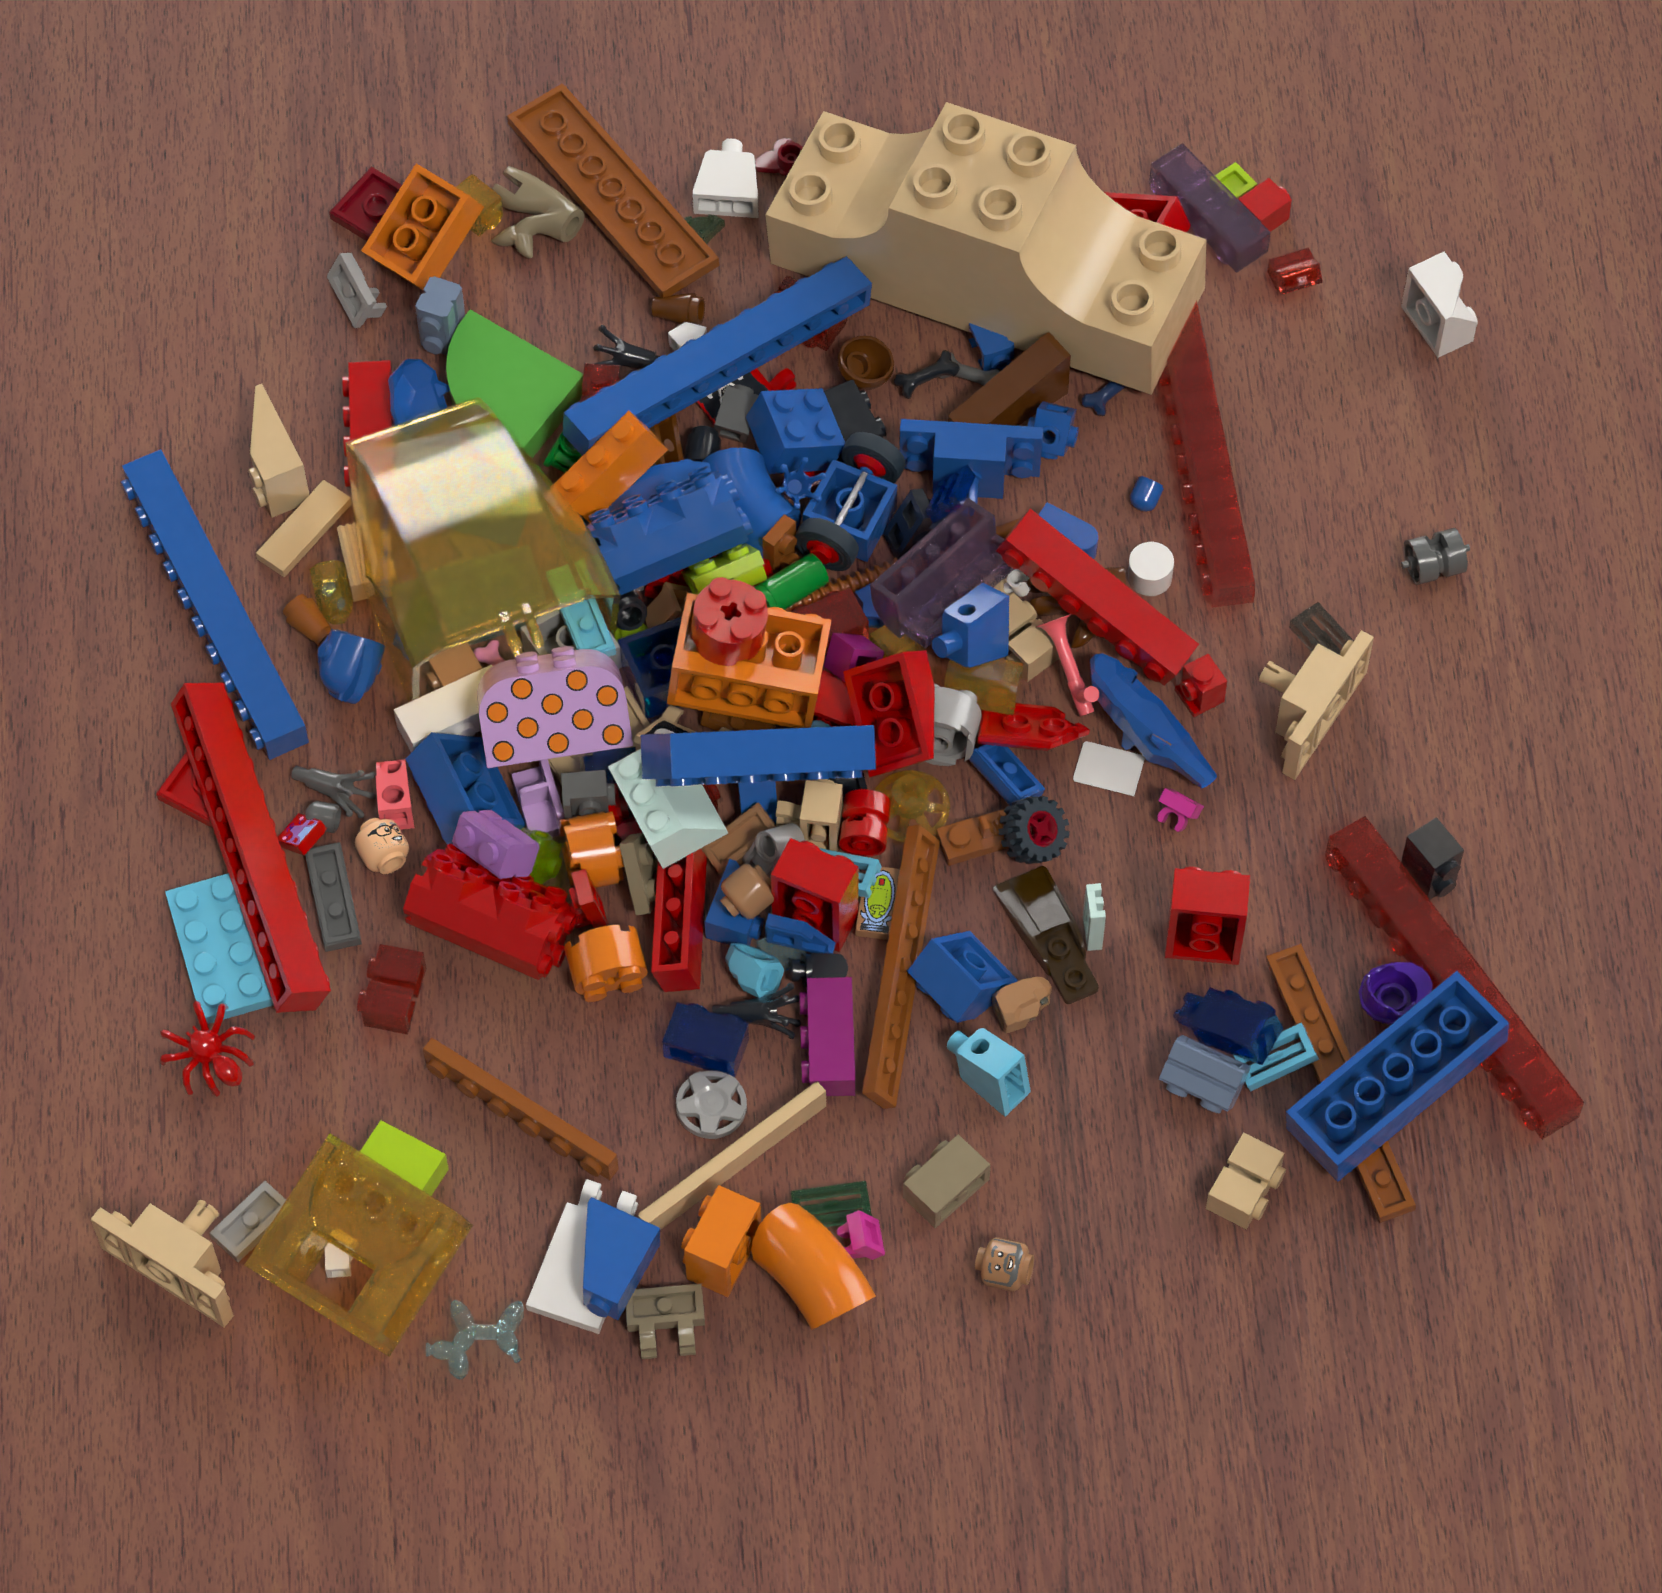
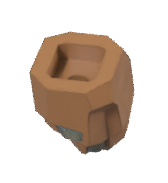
(1020, 1002)

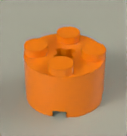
(592, 847)
(606, 962)

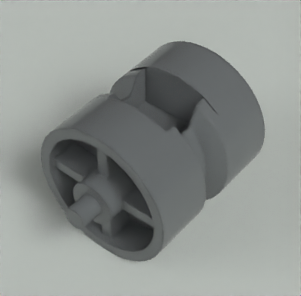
(1430, 557)

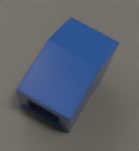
(865, 601)

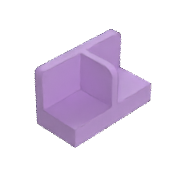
(539, 798)

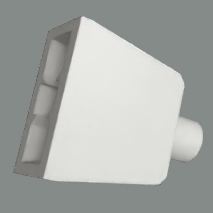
(727, 183)

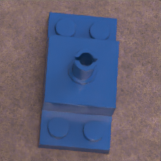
(985, 448)

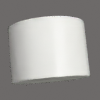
(1150, 568)

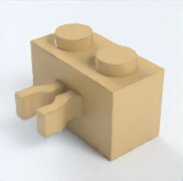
(818, 815)

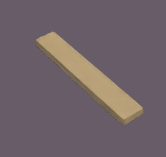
(735, 1157)

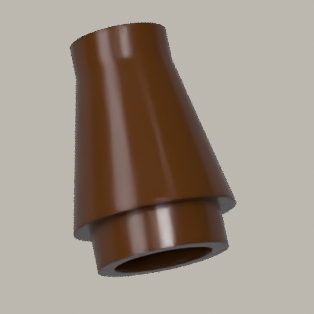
(679, 308)

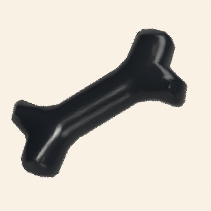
(942, 366)

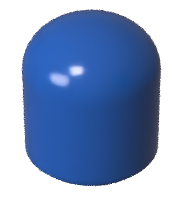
(1145, 494)

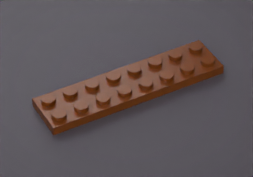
(613, 191)

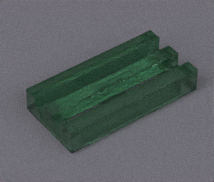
(831, 1191)

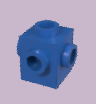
(1060, 421)

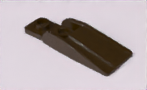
(1048, 931)

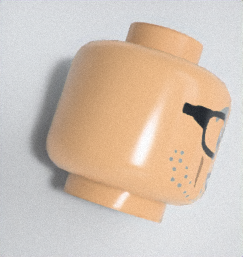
(381, 845)

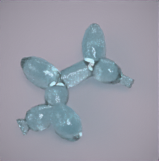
(469, 1331)

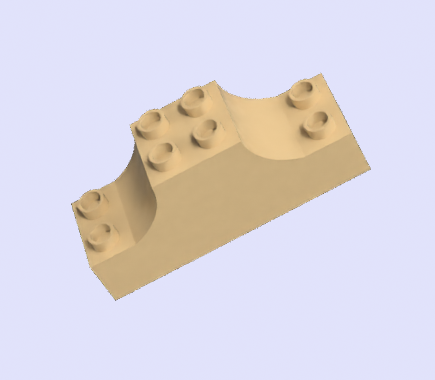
(991, 234)

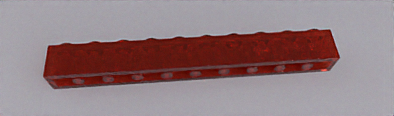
(1207, 469)
(1426, 939)

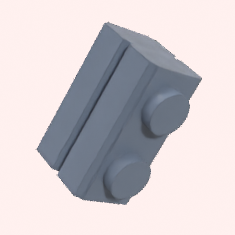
(439, 314)
(1204, 1074)

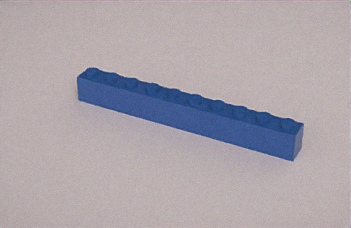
(723, 353)
(215, 605)

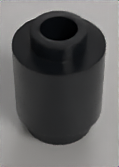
(702, 443)
(631, 611)

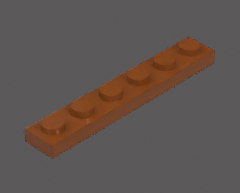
(530, 1116)

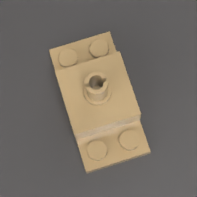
(1315, 696)
(170, 1254)

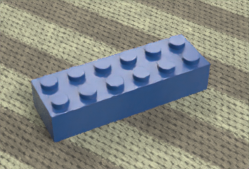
(758, 755)
(1397, 1076)

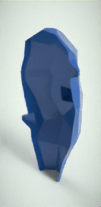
(415, 391)
(1144, 714)

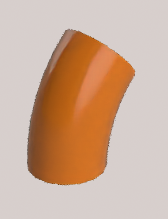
(809, 1264)

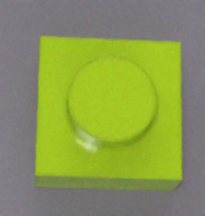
(1236, 180)

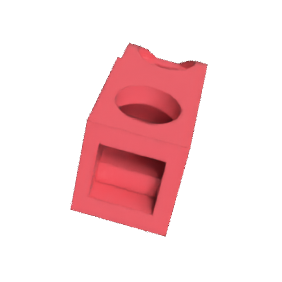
(394, 793)

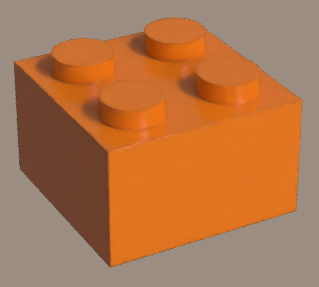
(721, 1241)

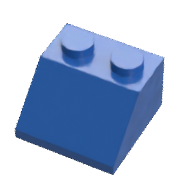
(960, 975)

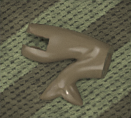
(554, 212)

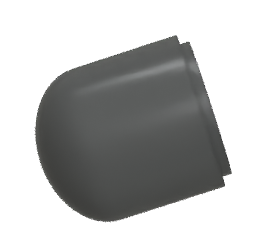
(326, 812)

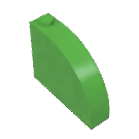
(512, 377)

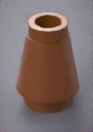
(307, 618)

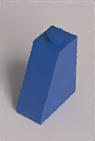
(615, 1257)

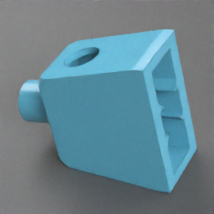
(991, 1068)

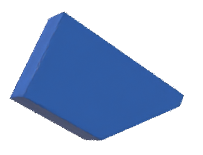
(796, 935)

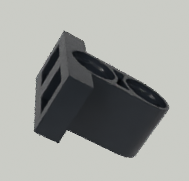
(909, 523)

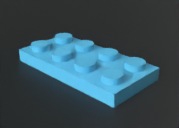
(218, 948)

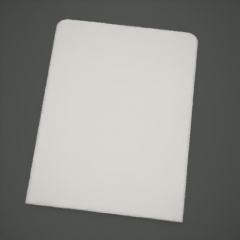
(1109, 768)

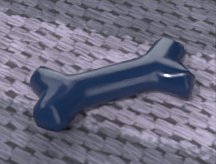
(1099, 399)

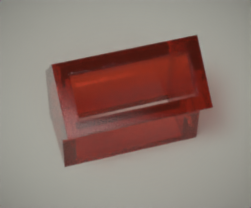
(1294, 271)

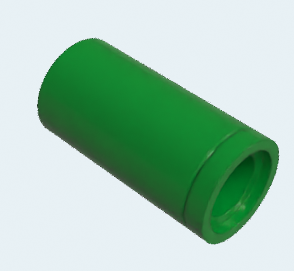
(794, 582)

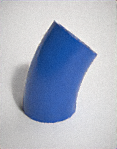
(755, 491)

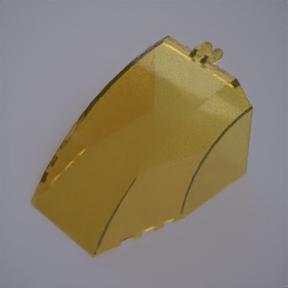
(465, 537)

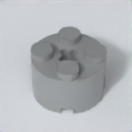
(955, 725)

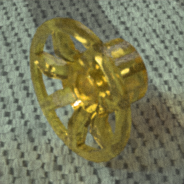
(911, 800)

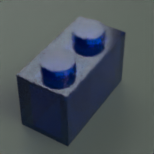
(706, 1039)

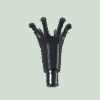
(625, 353)
(763, 1010)

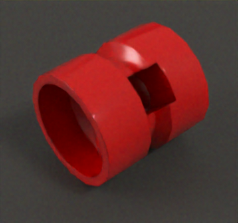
(865, 823)

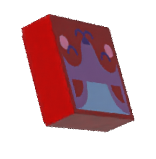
(301, 834)

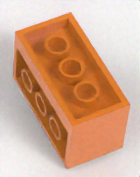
(770, 688)

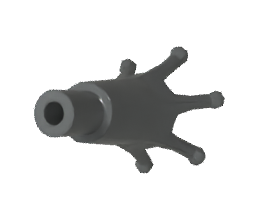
(335, 785)

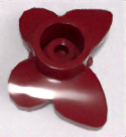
(780, 159)

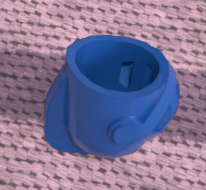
(349, 664)

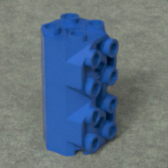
(670, 530)

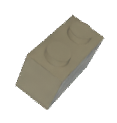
(945, 1180)

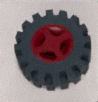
(1045, 824)

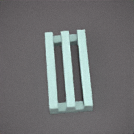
(1094, 917)

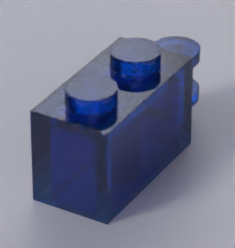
(1231, 1023)

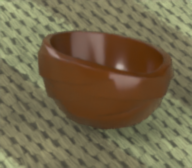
(865, 362)

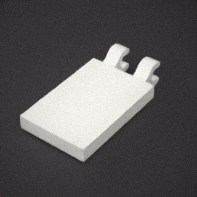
(560, 1279)

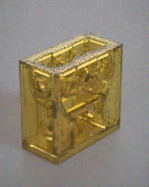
(327, 1212)

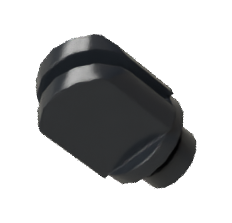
(818, 966)

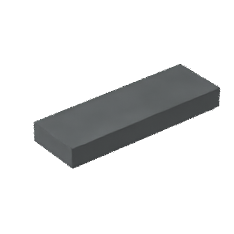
(333, 897)

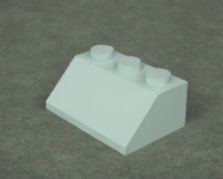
(671, 817)

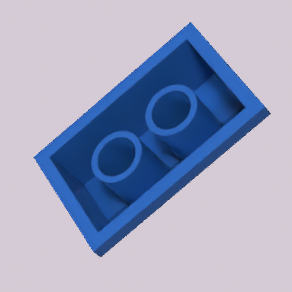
(457, 780)

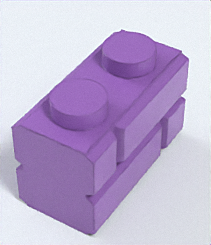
(495, 844)

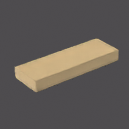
(303, 528)

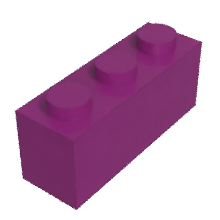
(829, 1035)

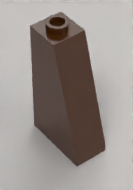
(1020, 387)

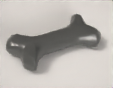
(973, 374)

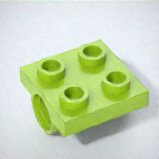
(738, 563)

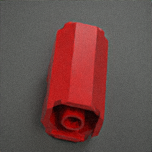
(492, 916)

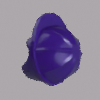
(1393, 990)

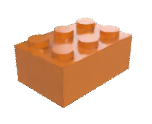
(422, 227)

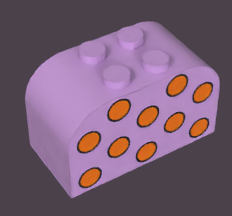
(552, 707)

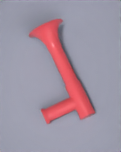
(1081, 695)

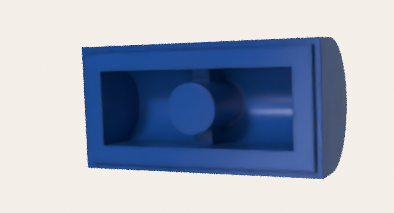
(1006, 773)

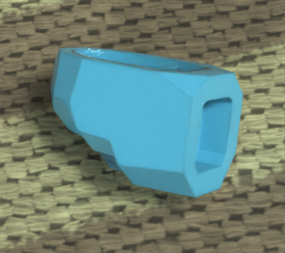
(754, 969)

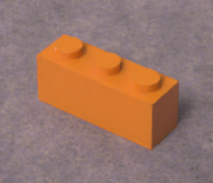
(610, 466)

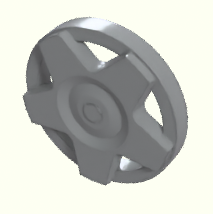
(711, 1104)

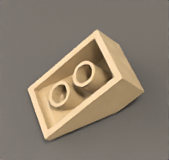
(277, 468)

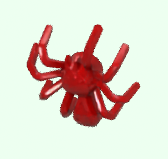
(206, 1048)

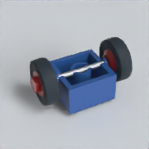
(854, 503)

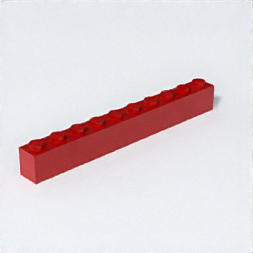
(250, 848)

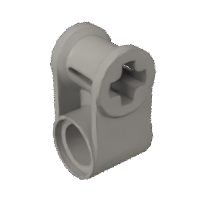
(770, 845)

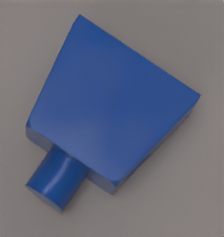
(975, 628)

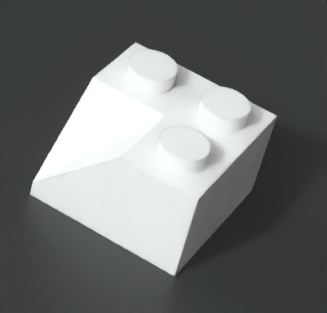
(1435, 305)

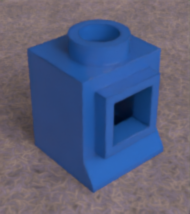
(994, 347)

